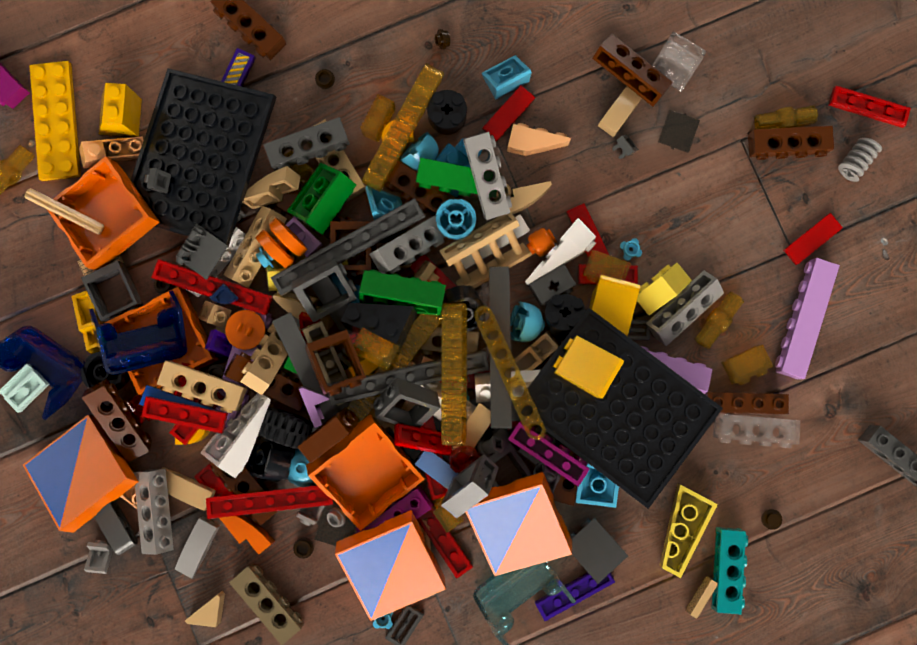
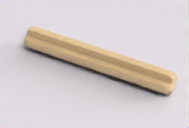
(64, 211)

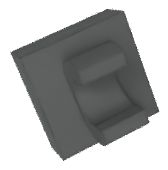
(626, 145)
(158, 180)

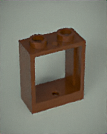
(349, 227)
(326, 343)
(328, 434)

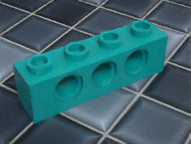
(722, 561)

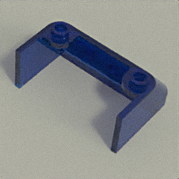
(143, 345)
(49, 358)

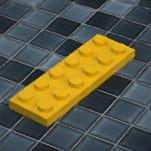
(55, 121)

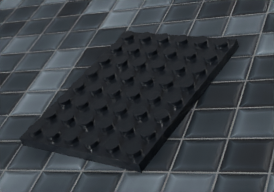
(209, 144)
(639, 426)

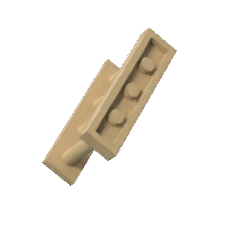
(479, 238)

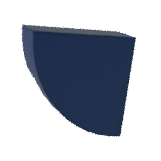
(224, 295)

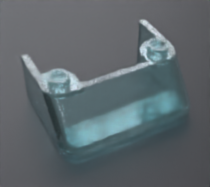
(508, 591)

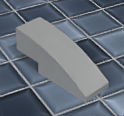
(197, 546)

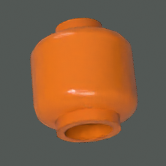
(541, 242)

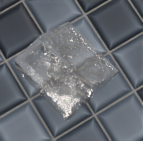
(679, 60)

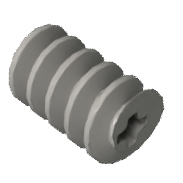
(859, 159)

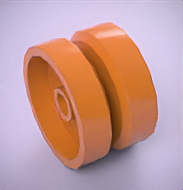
(279, 245)

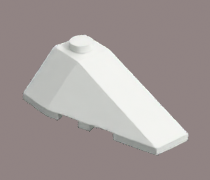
(572, 244)
(233, 447)

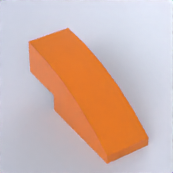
(244, 528)

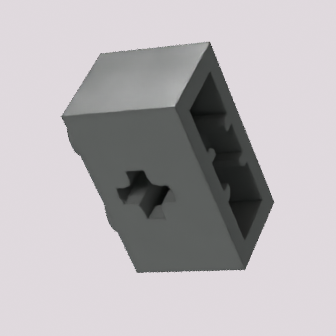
(558, 276)

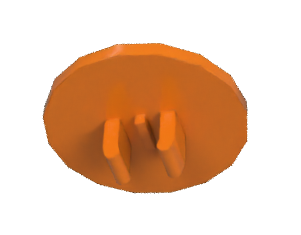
(245, 329)

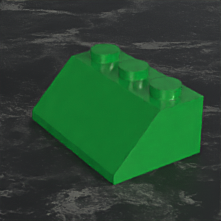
(322, 197)

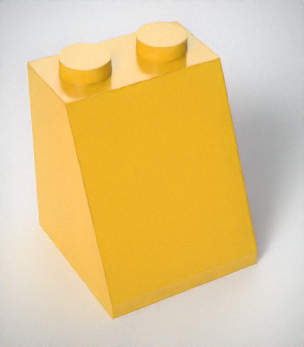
(119, 111)
(615, 301)
(588, 366)

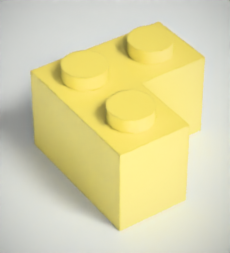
(665, 287)

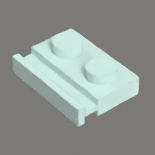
(23, 388)

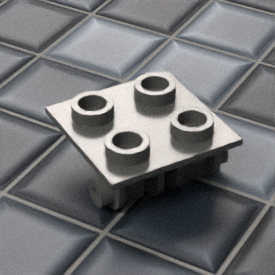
(201, 251)

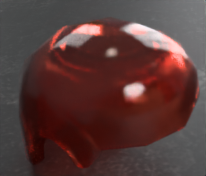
(462, 458)

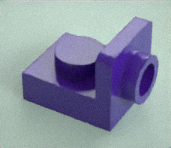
(218, 344)

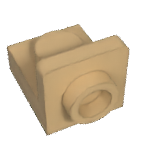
(214, 314)

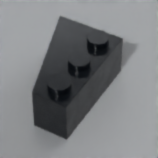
(386, 321)

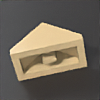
(210, 613)

